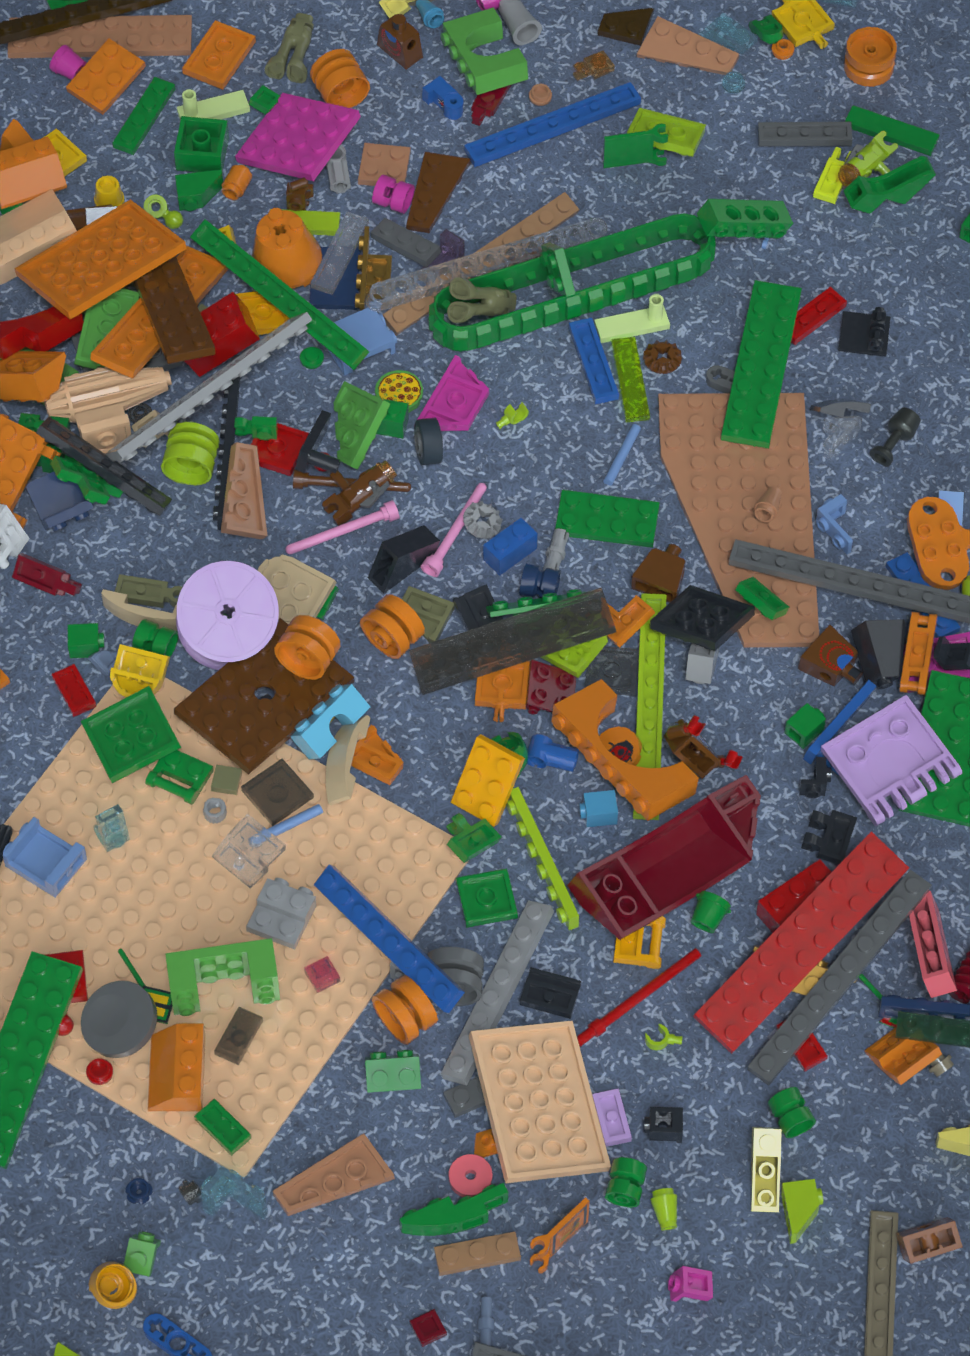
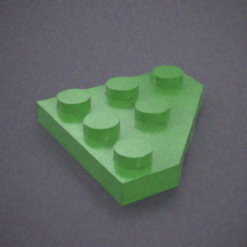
(357, 422)

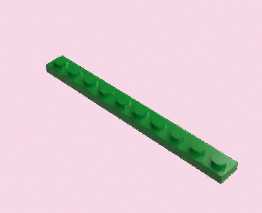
(278, 293)

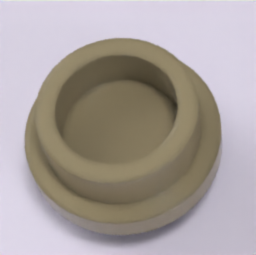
(941, 1065)

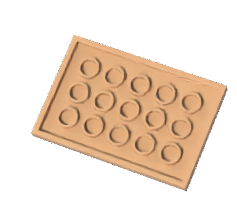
(539, 1101)

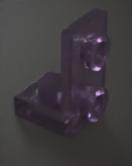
(451, 248)

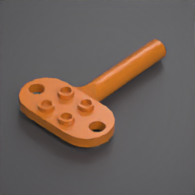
(938, 543)

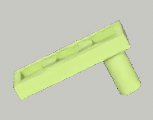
(213, 108)
(635, 322)

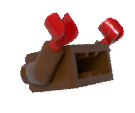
(694, 750)

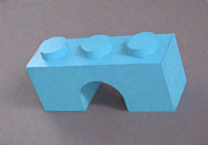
(314, 734)

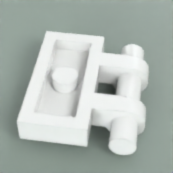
(11, 536)

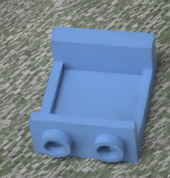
(370, 331)
(43, 857)

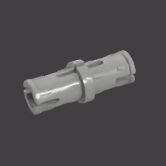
(556, 551)

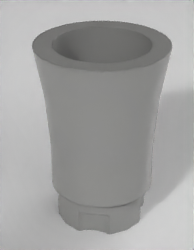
(519, 21)

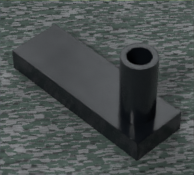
(308, 453)

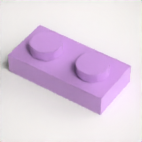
(612, 1117)

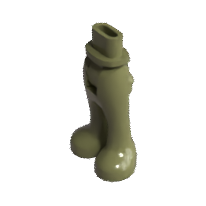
(296, 37)
(493, 301)

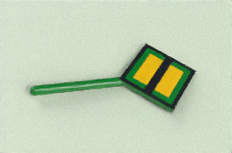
(161, 997)

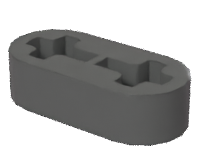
(721, 384)

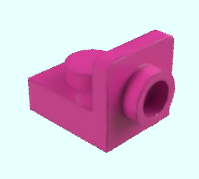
(690, 1283)

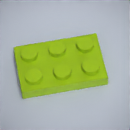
(682, 133)

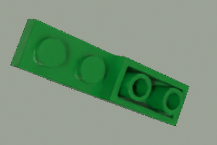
(445, 1218)

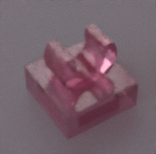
(322, 974)

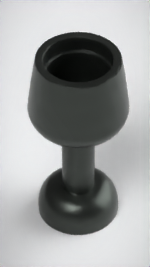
(902, 427)

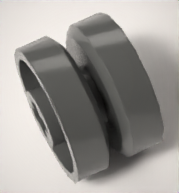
(464, 968)

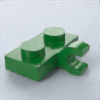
(471, 839)

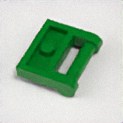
(183, 769)

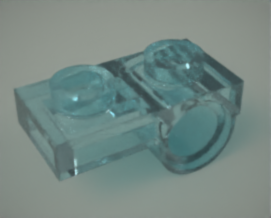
(111, 828)

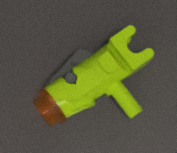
(866, 159)

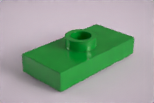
(222, 1127)

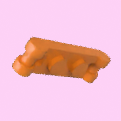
(918, 653)

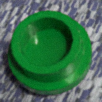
(311, 357)

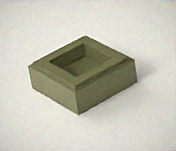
(226, 779)

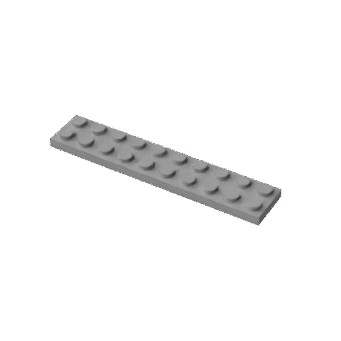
(203, 393)

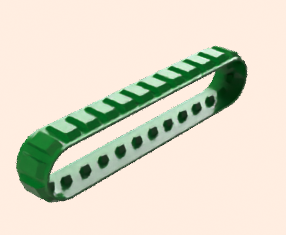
(585, 300)

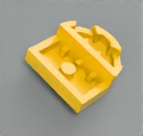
(137, 669)

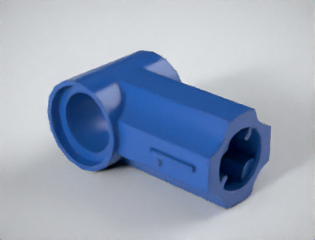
(545, 752)

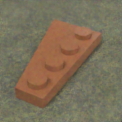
(680, 46)
(244, 497)
(336, 1176)

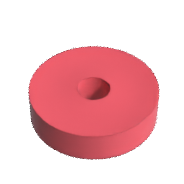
(470, 1164)

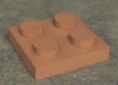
(383, 159)

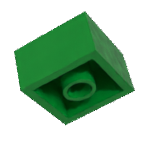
(201, 144)

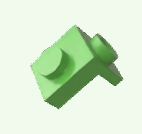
(141, 1253)

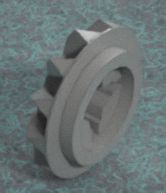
(482, 529)

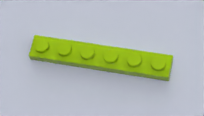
(546, 867)

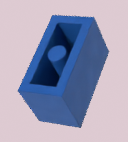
(510, 546)

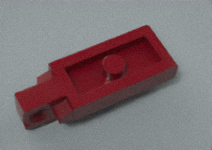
(487, 104)
(44, 576)

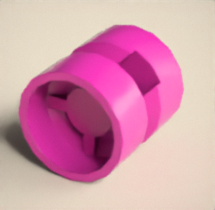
(391, 193)

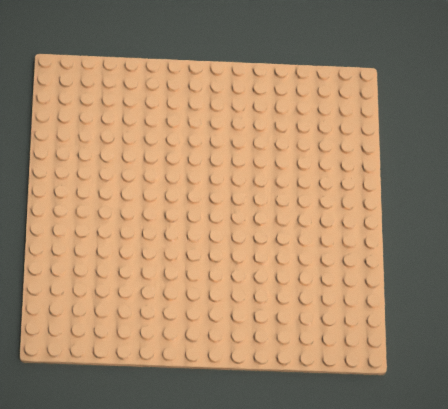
(172, 896)

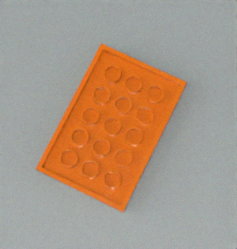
(100, 259)

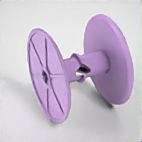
(229, 590)

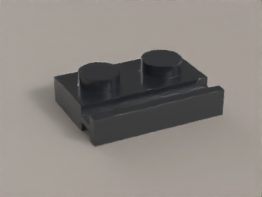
(473, 608)
(550, 993)

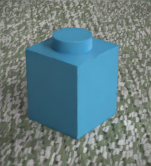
(599, 808)

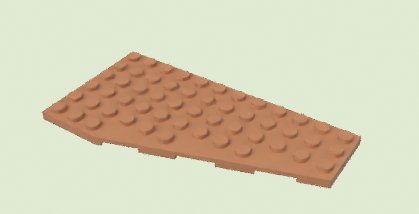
(718, 493)

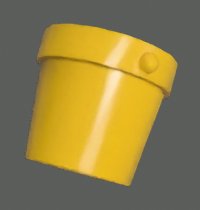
(108, 192)

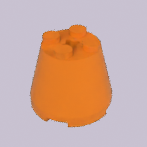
(287, 248)

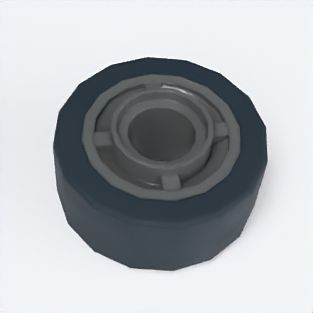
(428, 441)

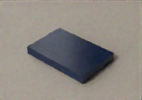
(345, 292)

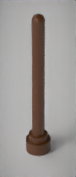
(304, 479)

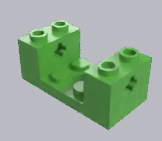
(218, 963)

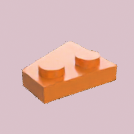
(376, 757)

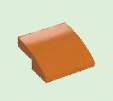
(902, 1057)

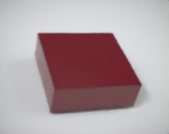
(428, 1327)

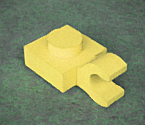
(394, 7)

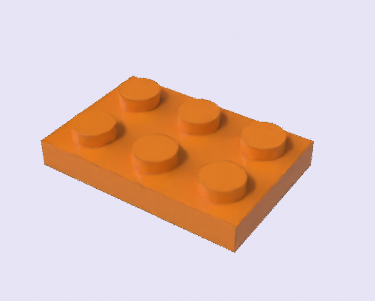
(219, 54)
(105, 76)

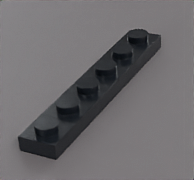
(101, 464)

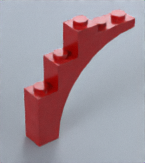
(37, 331)

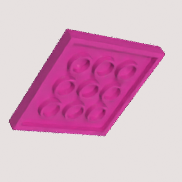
(298, 136)

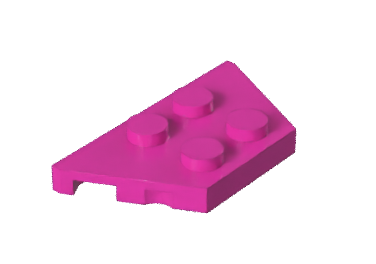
(456, 398)

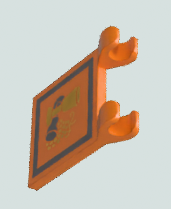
(560, 1234)

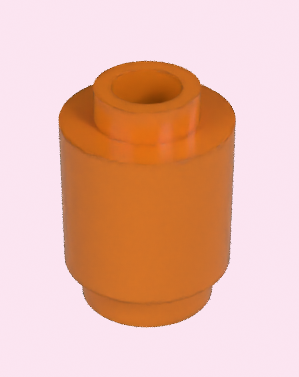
(236, 182)

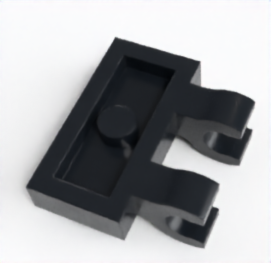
(836, 837)

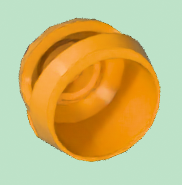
(109, 1277)

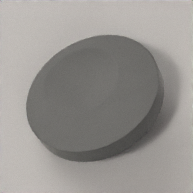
(118, 1019)

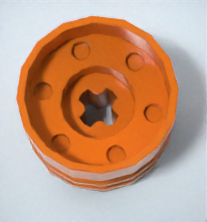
(340, 78)

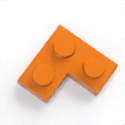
(629, 620)

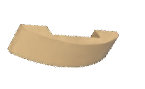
(118, 605)
(340, 756)

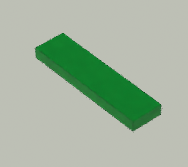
(896, 131)

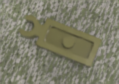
(147, 591)

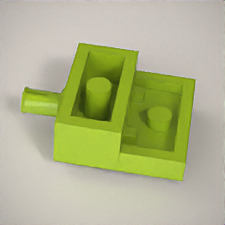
(578, 657)

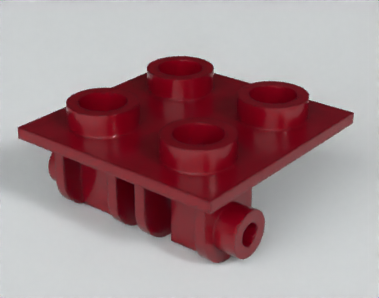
(547, 686)

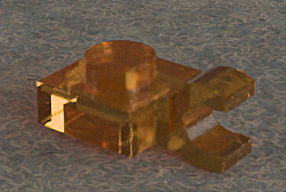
(594, 65)

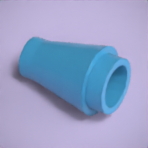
(430, 13)

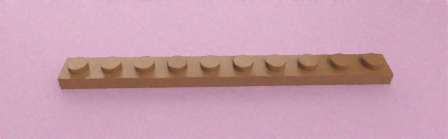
(541, 221)

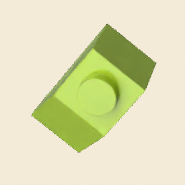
(800, 1206)

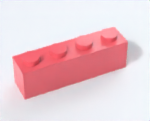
(932, 947)

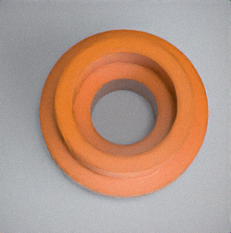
(783, 53)

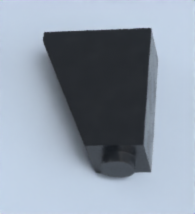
(401, 557)
(880, 650)

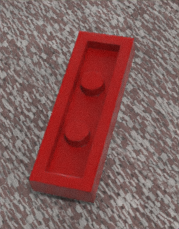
(817, 313)

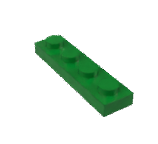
(143, 116)

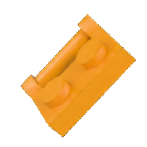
(629, 948)

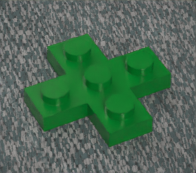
(91, 484)

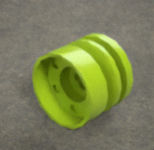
(190, 453)

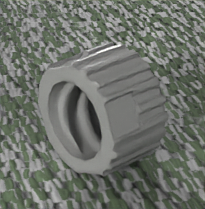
(214, 803)

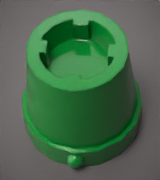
(709, 911)

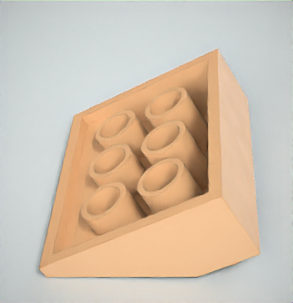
(31, 231)

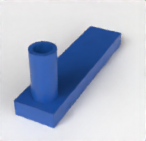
(839, 723)

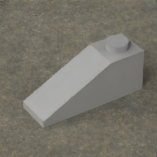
(701, 664)

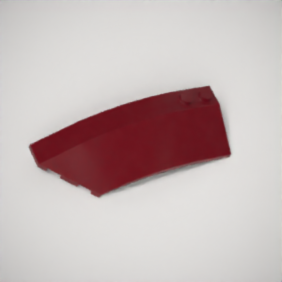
(671, 861)

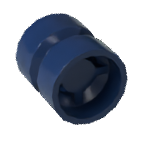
(539, 582)

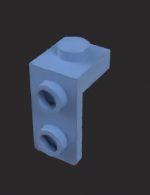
(825, 521)

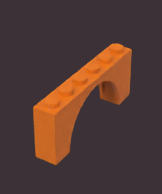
(647, 789)

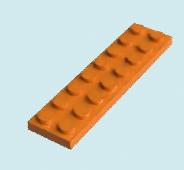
(133, 338)

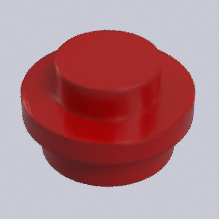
(99, 1071)

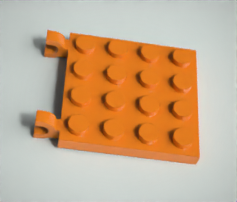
(18, 458)

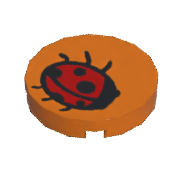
(622, 744)

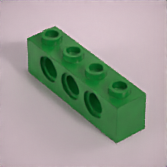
(744, 218)

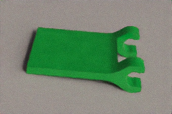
(634, 148)

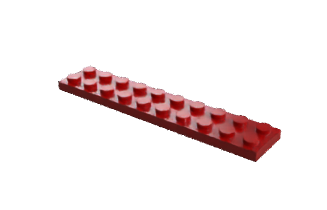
(800, 942)

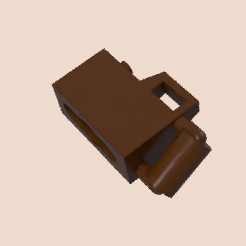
(297, 194)

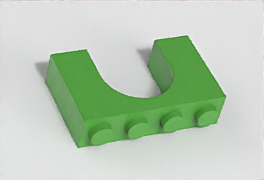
(480, 71)

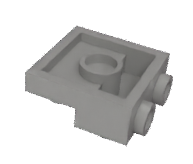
(282, 912)

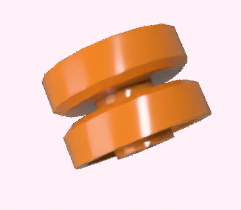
(870, 56)
(392, 626)
(307, 647)
(404, 1009)

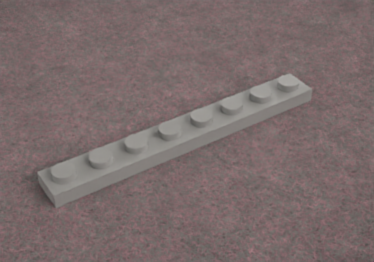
(499, 988)

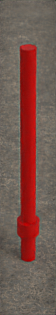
(598, 1026)

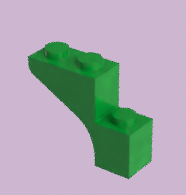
(897, 185)

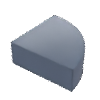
(103, 660)

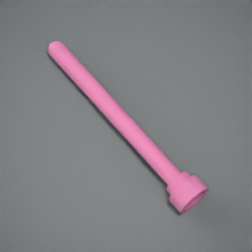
(386, 512)
(434, 563)

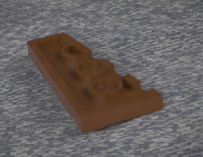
(434, 188)

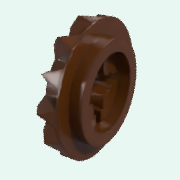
(662, 365)

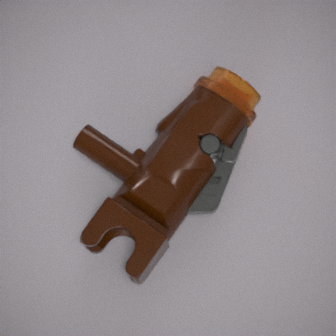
(360, 493)

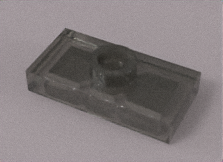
(238, 1035)

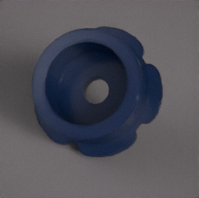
(135, 1185)

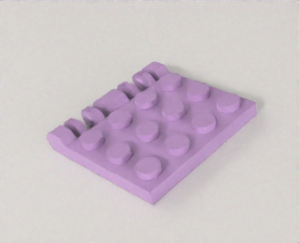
(890, 755)

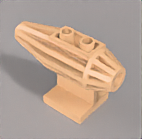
(99, 399)

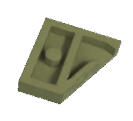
(431, 610)

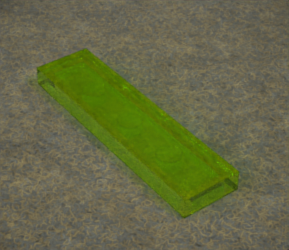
(630, 379)

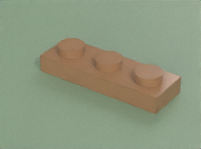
(477, 1253)

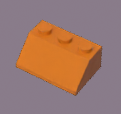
(29, 172)
(31, 375)
(177, 1068)

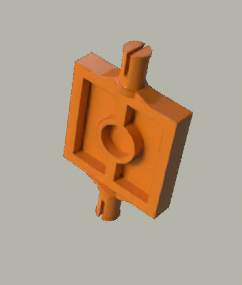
(503, 689)

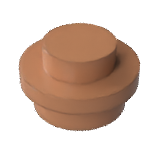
(540, 94)

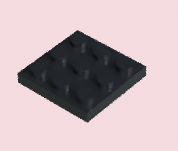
(702, 617)

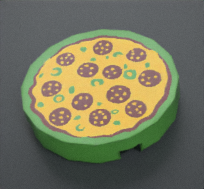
(400, 387)

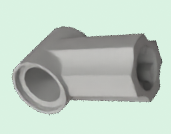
(338, 171)

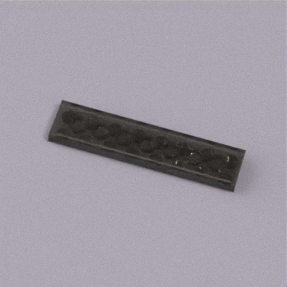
(512, 641)

